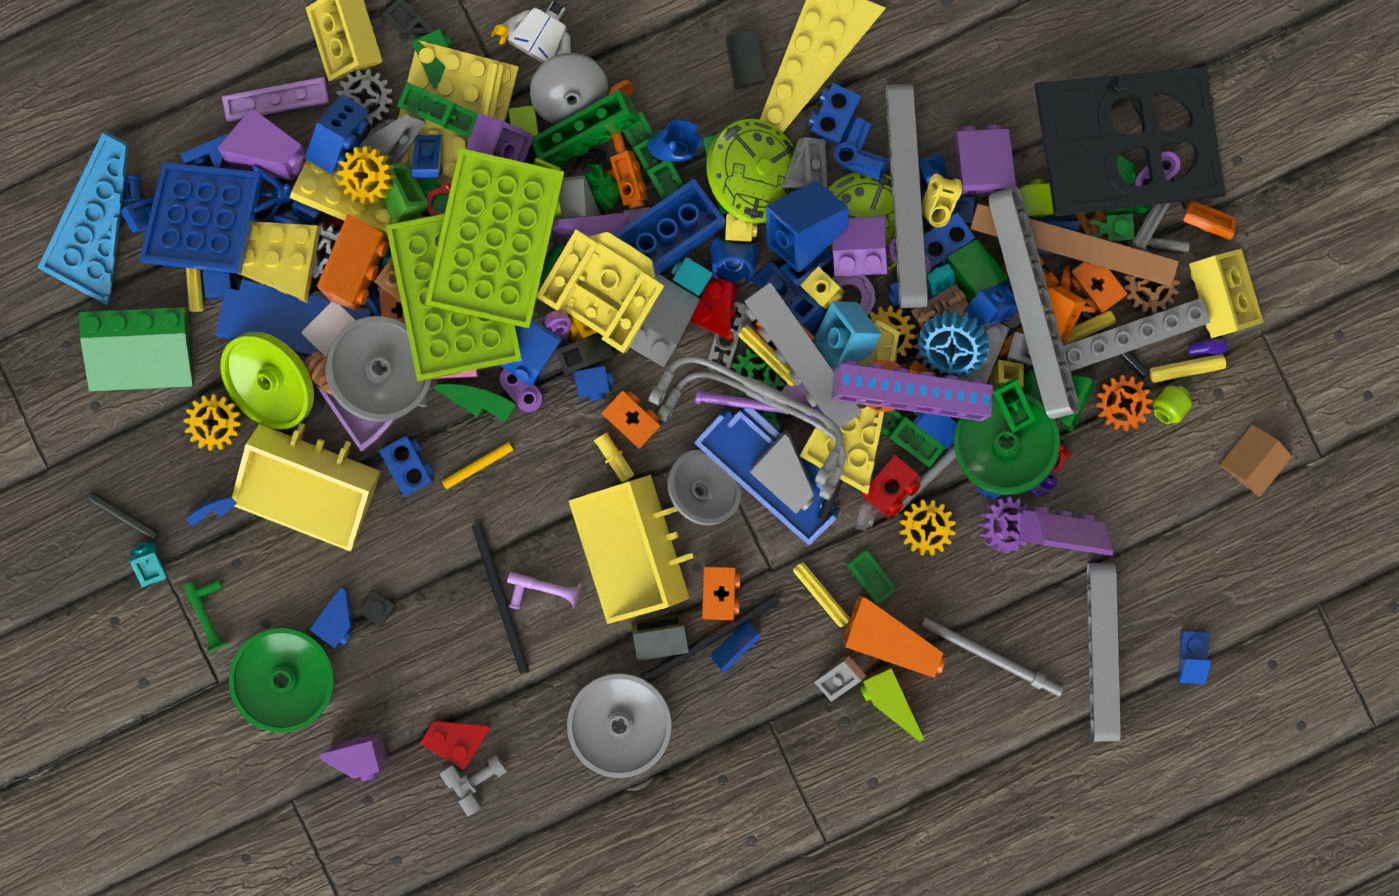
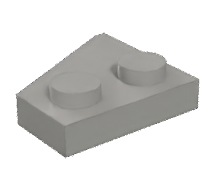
(807, 164)

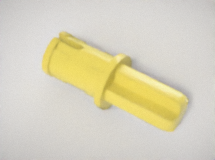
(614, 457)

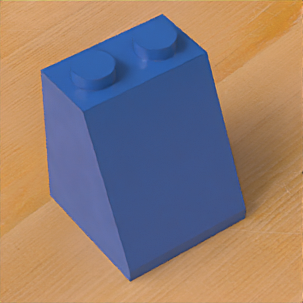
(805, 224)

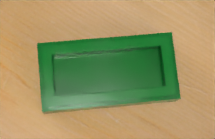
(871, 577)

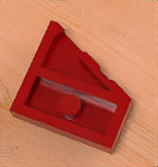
(717, 308)
(455, 741)

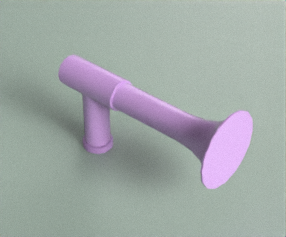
(523, 581)

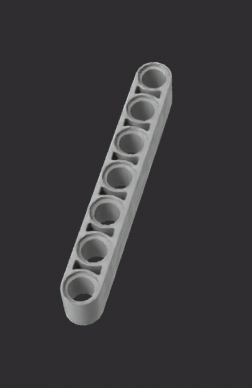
(1103, 652)

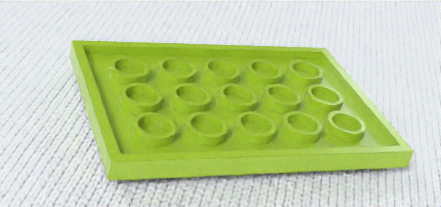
(494, 238)
(439, 338)

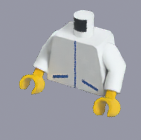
(537, 32)

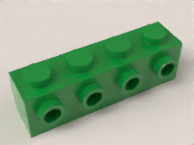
(586, 129)

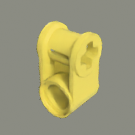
(940, 195)

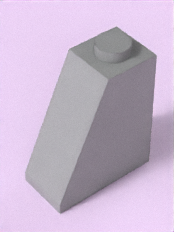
(785, 473)

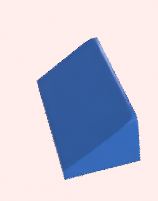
(735, 646)

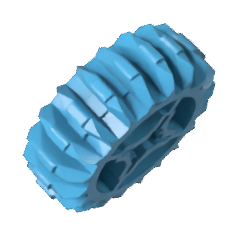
(966, 336)

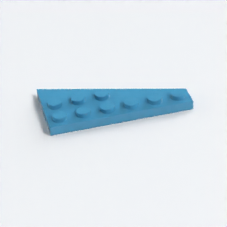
(87, 234)

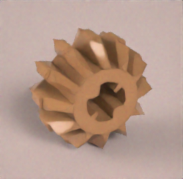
(316, 367)

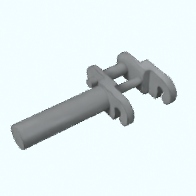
(1165, 244)

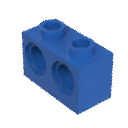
(838, 116)
(941, 235)
(993, 305)
(401, 469)

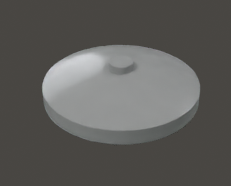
(374, 370)
(619, 725)

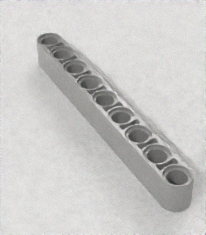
(906, 196)
(1033, 303)

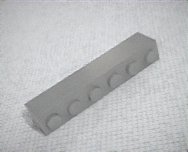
(799, 352)

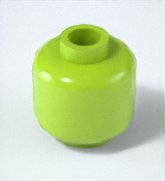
(1172, 404)

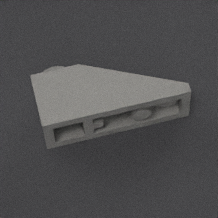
(395, 138)

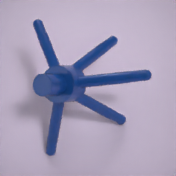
(280, 194)

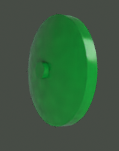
(1007, 460)
(281, 680)

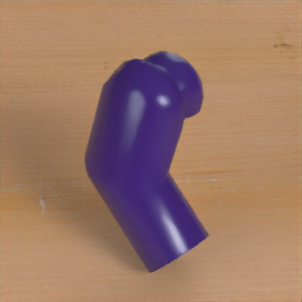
(1212, 346)
(1045, 486)

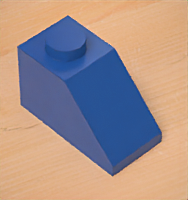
(335, 620)

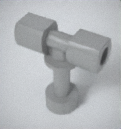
(466, 787)

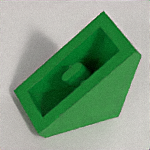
(1013, 405)

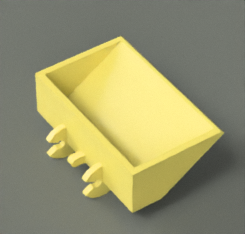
(304, 486)
(630, 549)

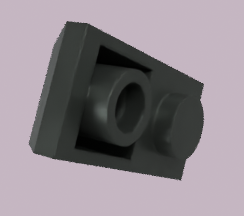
(584, 354)

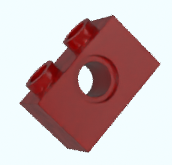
(894, 472)

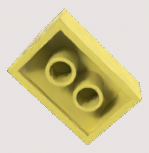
(343, 37)
(1226, 292)

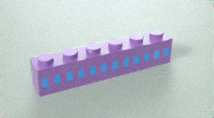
(912, 391)

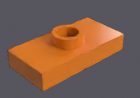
(1209, 219)

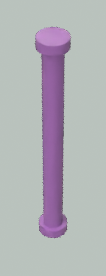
(738, 402)

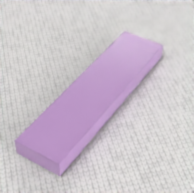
(276, 99)

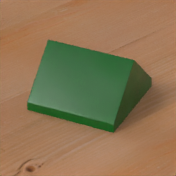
(975, 269)

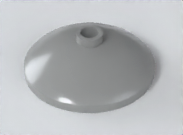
(566, 76)
(718, 490)

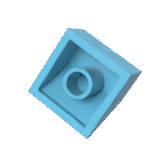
(846, 334)

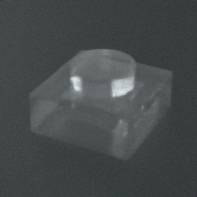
(865, 517)

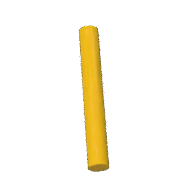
(477, 465)

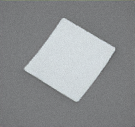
(327, 326)

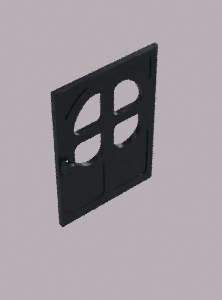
(1085, 147)

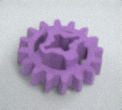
(1001, 524)

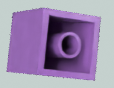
(264, 145)
(984, 160)

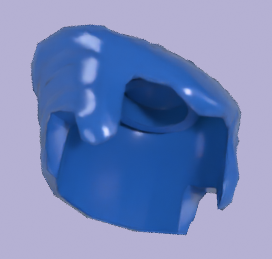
(675, 141)
(733, 260)

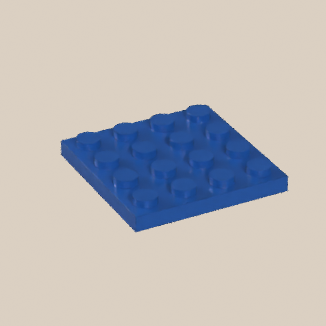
(201, 217)

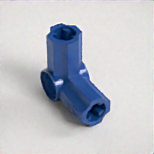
(862, 161)

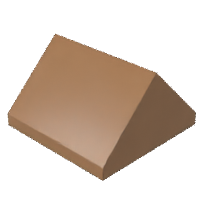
(1256, 459)

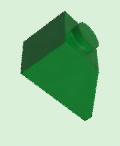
(436, 68)

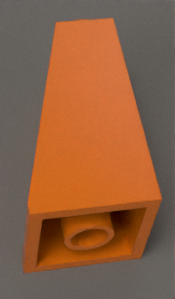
(885, 638)

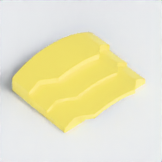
(603, 286)

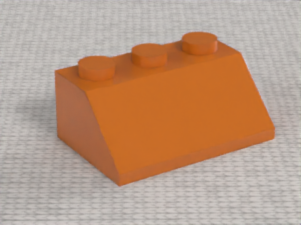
(353, 263)

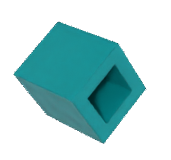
(691, 276)

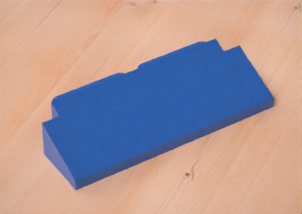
(272, 312)
(737, 443)

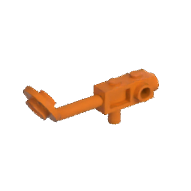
(625, 165)

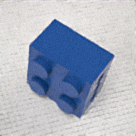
(337, 134)

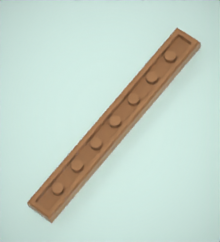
(1088, 249)

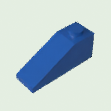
(801, 305)

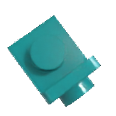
(940, 280)
(147, 563)

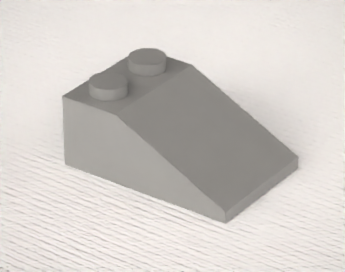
(665, 323)

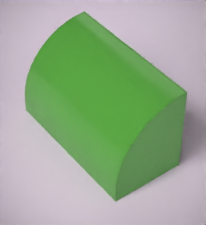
(406, 197)

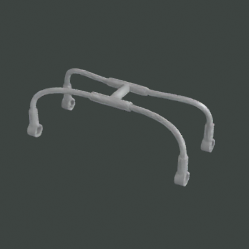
(828, 473)

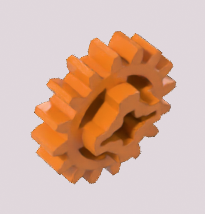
(1127, 413)

